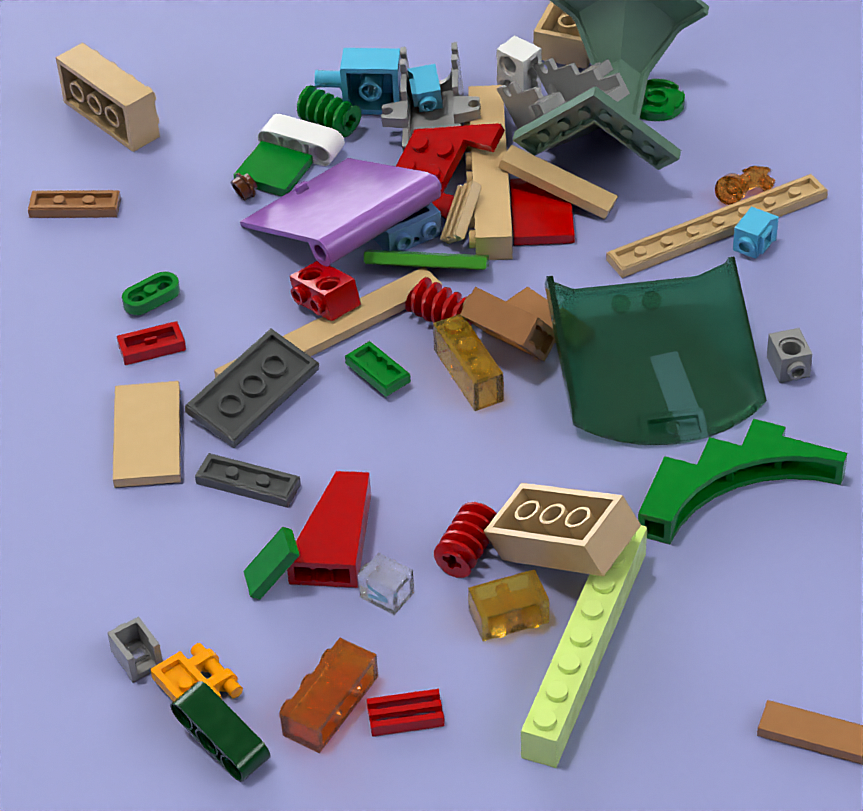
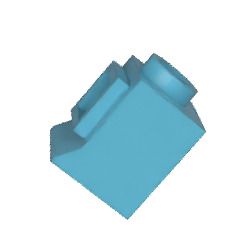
(425, 87)
(755, 232)

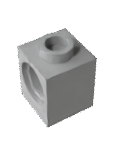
(789, 355)

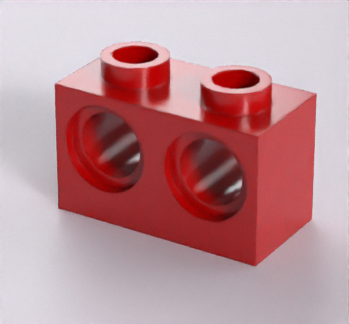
(324, 290)

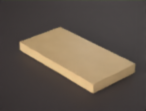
(147, 434)

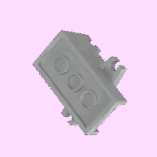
(561, 86)
(455, 106)

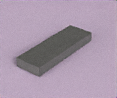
(248, 480)

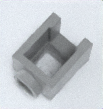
(135, 648)

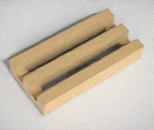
(461, 212)

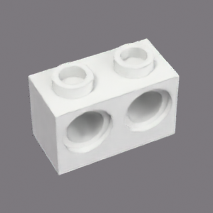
(516, 63)

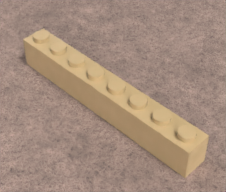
(492, 210)

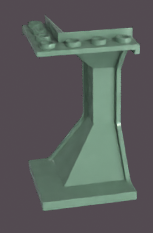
(633, 40)

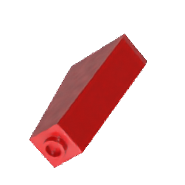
(334, 534)

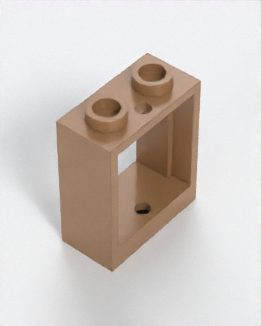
(508, 323)

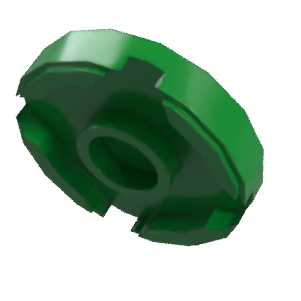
(666, 104)

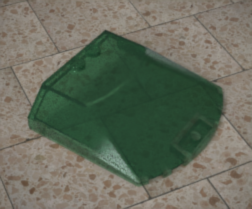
(657, 357)

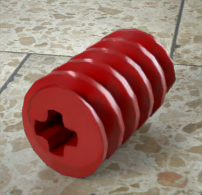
(433, 302)
(464, 540)

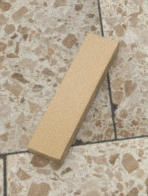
(558, 181)

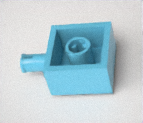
(366, 78)

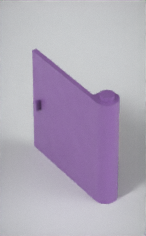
(346, 206)

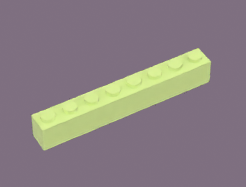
(579, 656)

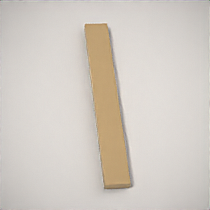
(712, 226)
(373, 309)

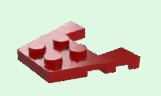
(441, 150)

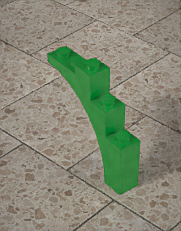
(724, 466)

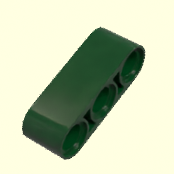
(220, 731)

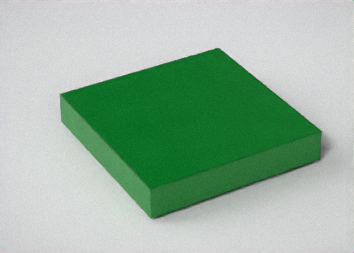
(275, 167)

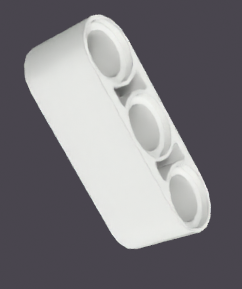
(303, 136)

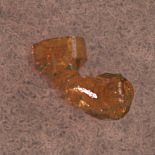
(733, 187)

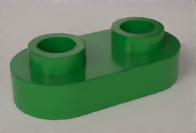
(150, 293)

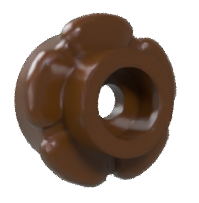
(244, 186)

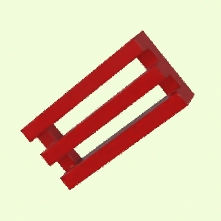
(151, 343)
(404, 707)

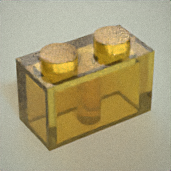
(508, 605)

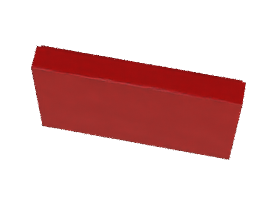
(539, 215)

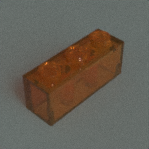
(328, 695)

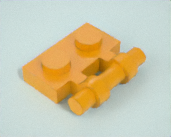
(179, 673)

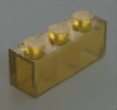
(468, 362)

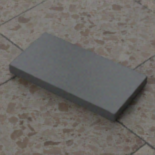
(252, 388)

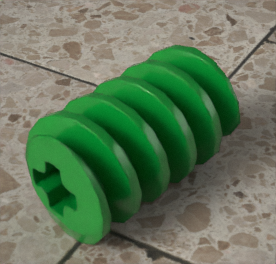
(328, 111)

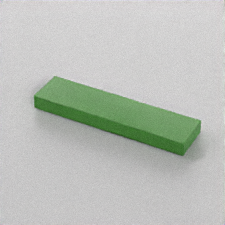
(426, 259)

